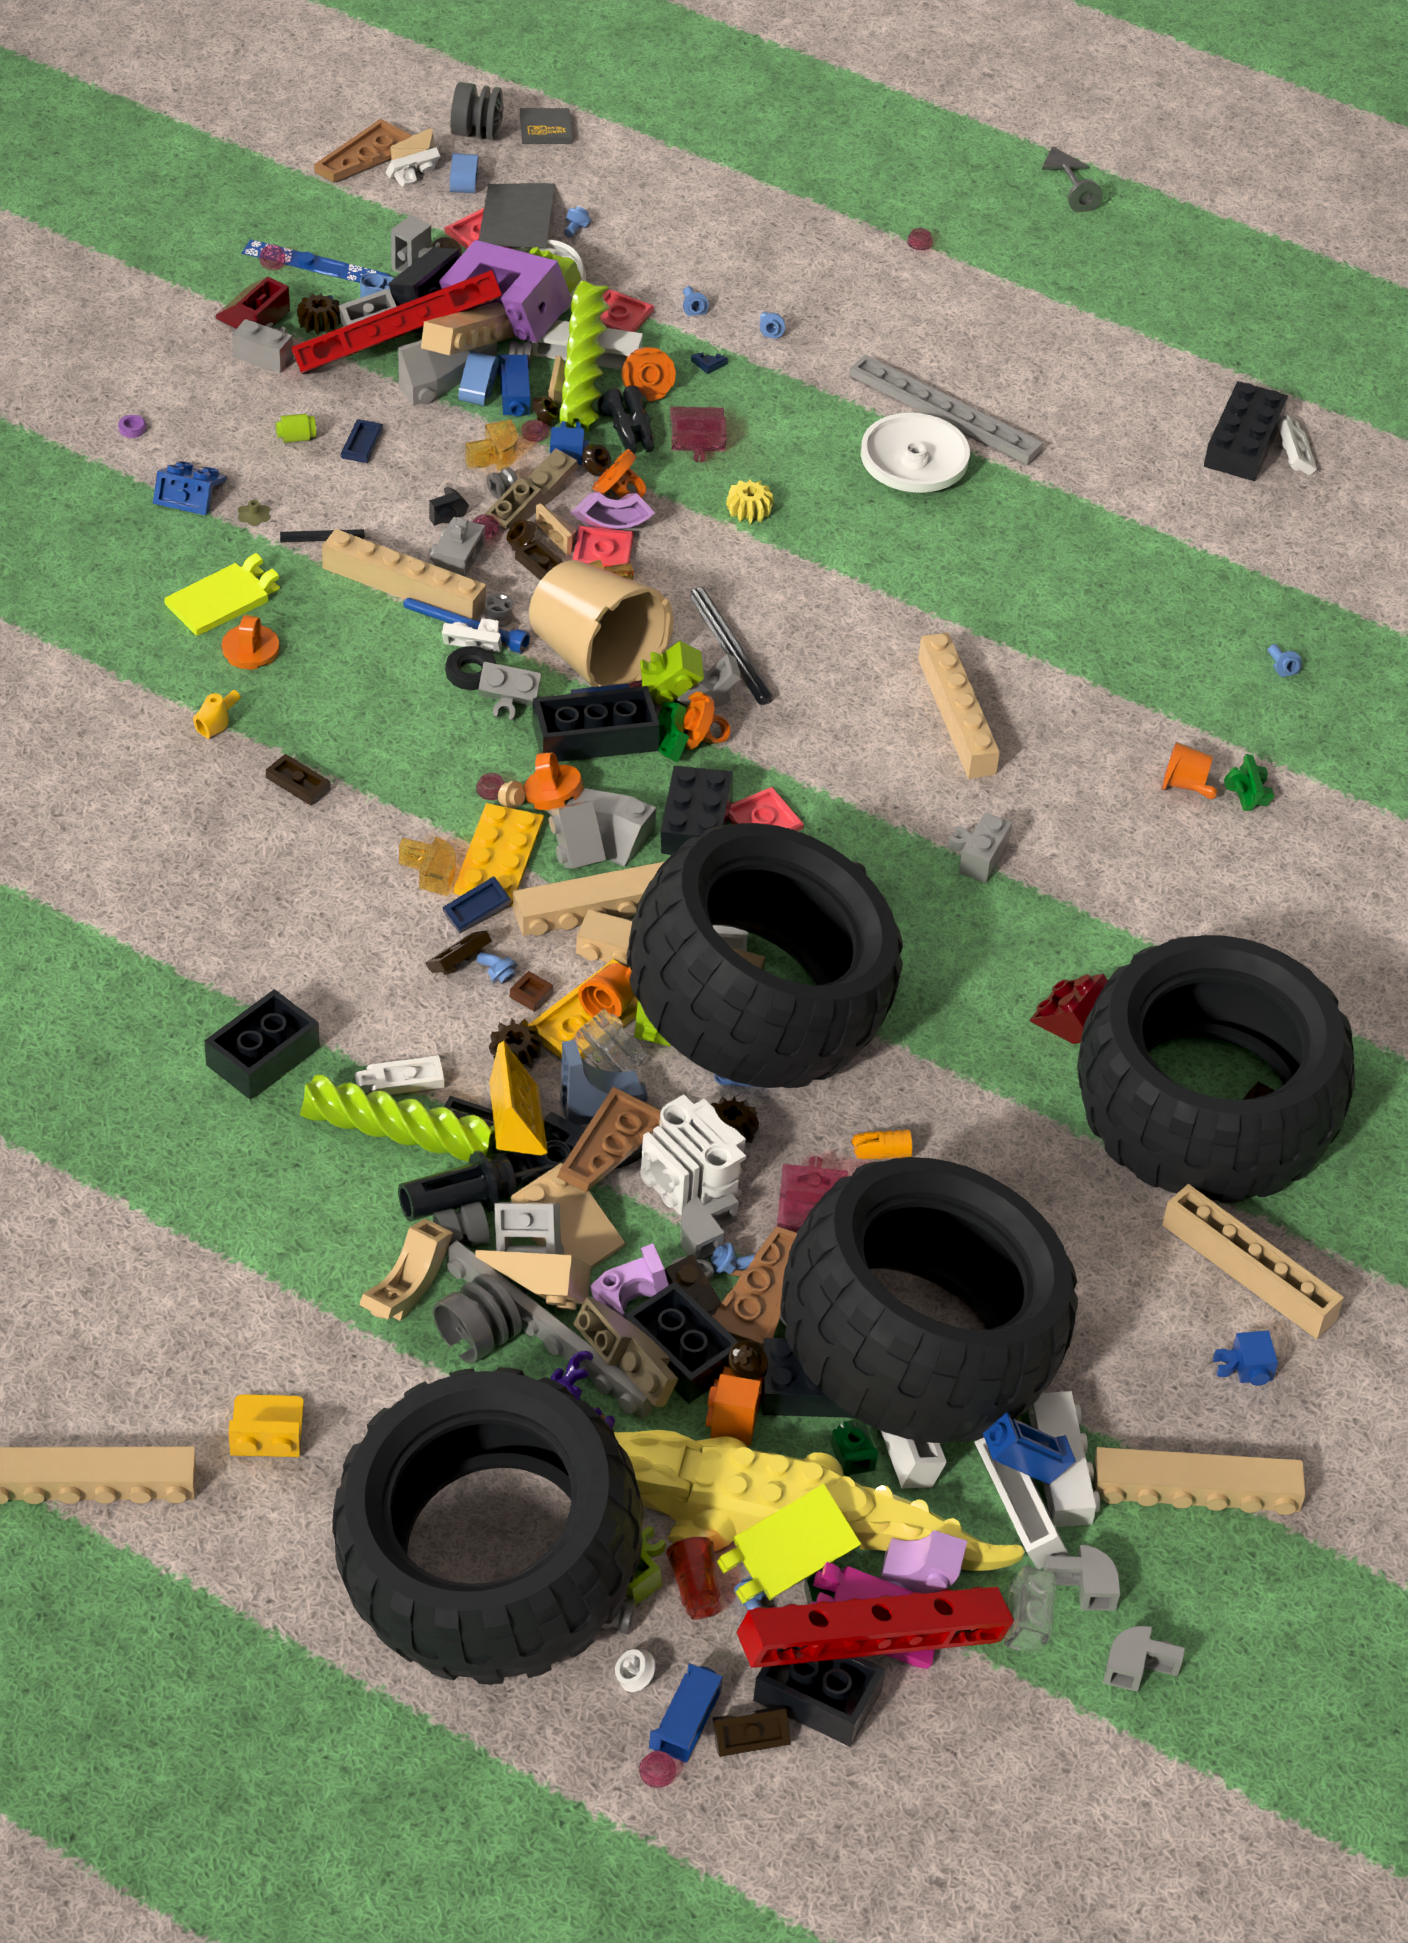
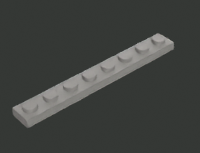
(947, 408)
(554, 1334)

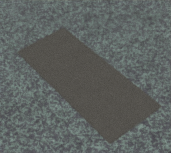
(517, 214)

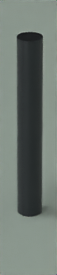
(312, 536)

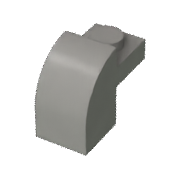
(716, 681)
(703, 1223)
(1093, 1574)
(1135, 1651)

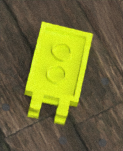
(223, 595)
(790, 1545)

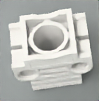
(692, 1155)

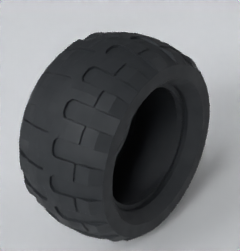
(1231, 994)
(732, 1012)
(896, 1363)
(469, 1427)

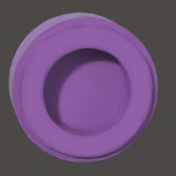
(132, 426)

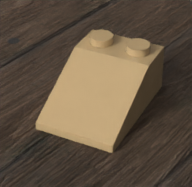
(583, 1224)
(557, 1278)

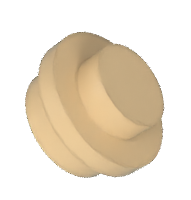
(511, 794)

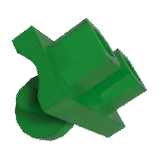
(1248, 784)

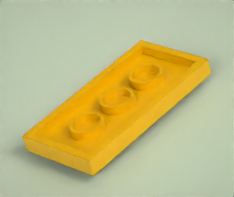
(500, 849)
(568, 1016)

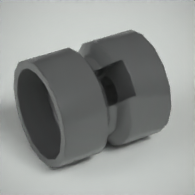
(467, 1225)

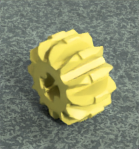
(750, 501)

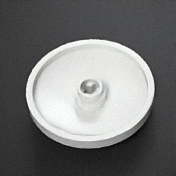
(915, 452)

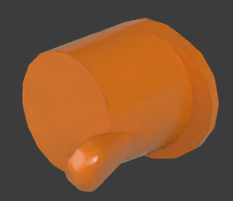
(1189, 771)
(607, 990)

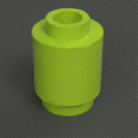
(296, 428)

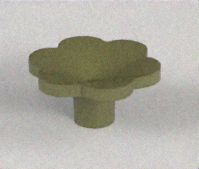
(254, 513)

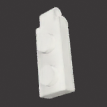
(1296, 446)
(402, 1076)

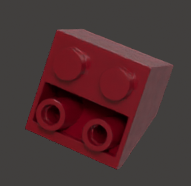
(260, 302)
(1069, 1006)

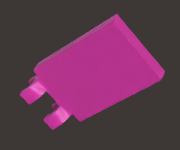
(857, 1584)

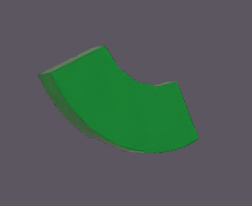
(671, 733)

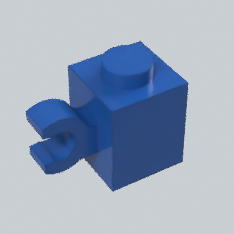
(569, 440)
(1251, 1356)

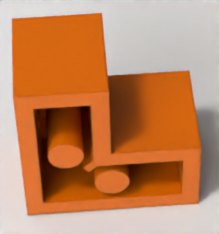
(734, 1406)

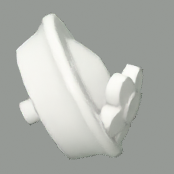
(635, 1669)

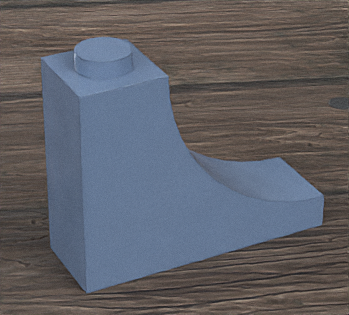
(587, 1086)

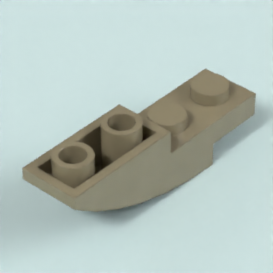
(539, 487)
(630, 1348)

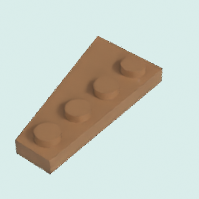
(361, 151)
(609, 1139)
(754, 1302)

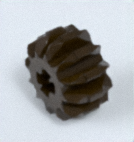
(319, 313)
(521, 1040)
(738, 1116)

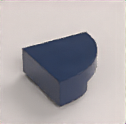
(709, 363)

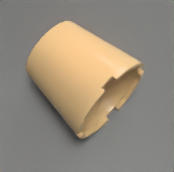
(600, 621)

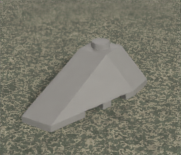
(430, 374)
(622, 823)

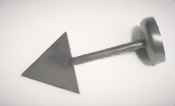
(1084, 194)

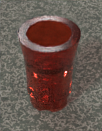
(696, 1576)

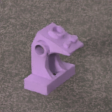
(631, 1280)

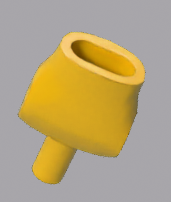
(214, 715)

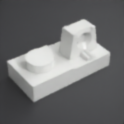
(405, 167)
(486, 636)

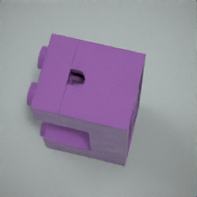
(529, 285)

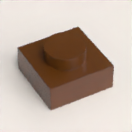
(531, 991)

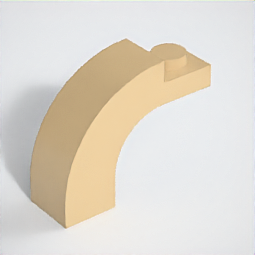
(412, 1273)

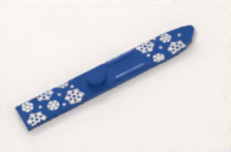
(314, 263)

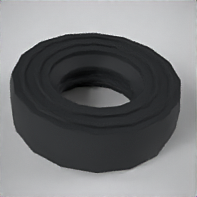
(462, 656)

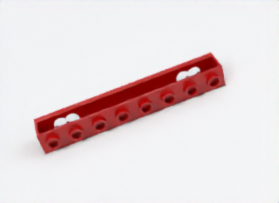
(395, 322)
(863, 1628)

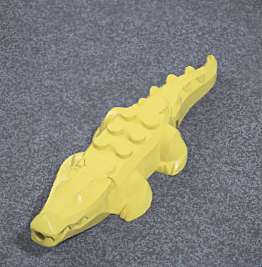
(725, 1487)

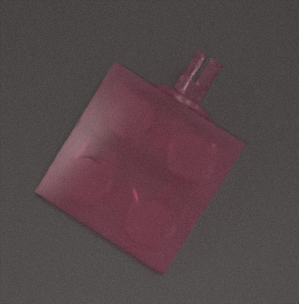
(698, 430)
(802, 1189)

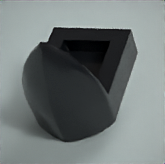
(447, 506)

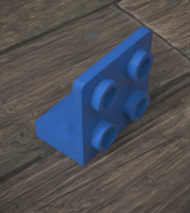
(186, 487)

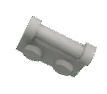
(528, 1220)

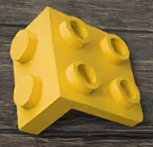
(266, 1426)

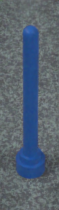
(513, 639)

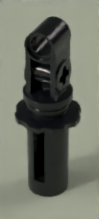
(479, 1181)

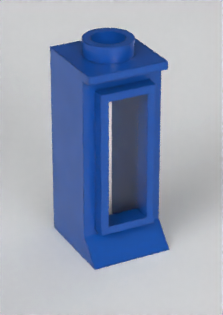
(514, 384)
(1028, 1449)
(687, 1713)

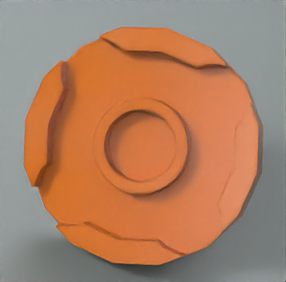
(649, 370)
(619, 476)
(250, 644)
(698, 720)
(552, 783)

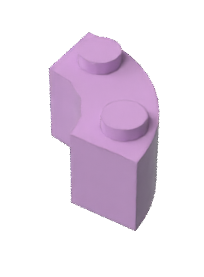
(612, 514)
(924, 1563)

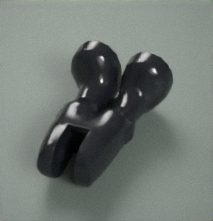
(631, 427)

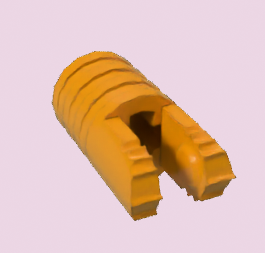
(883, 1144)

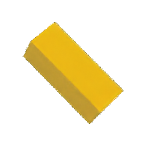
(516, 1105)

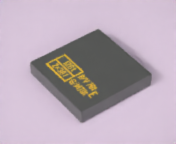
(545, 126)

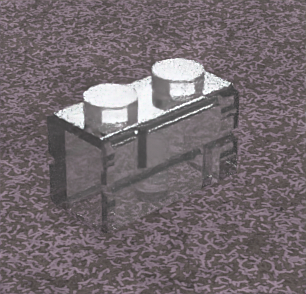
(609, 1044)
(1032, 1609)

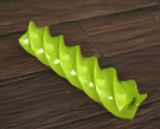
(582, 353)
(402, 1122)

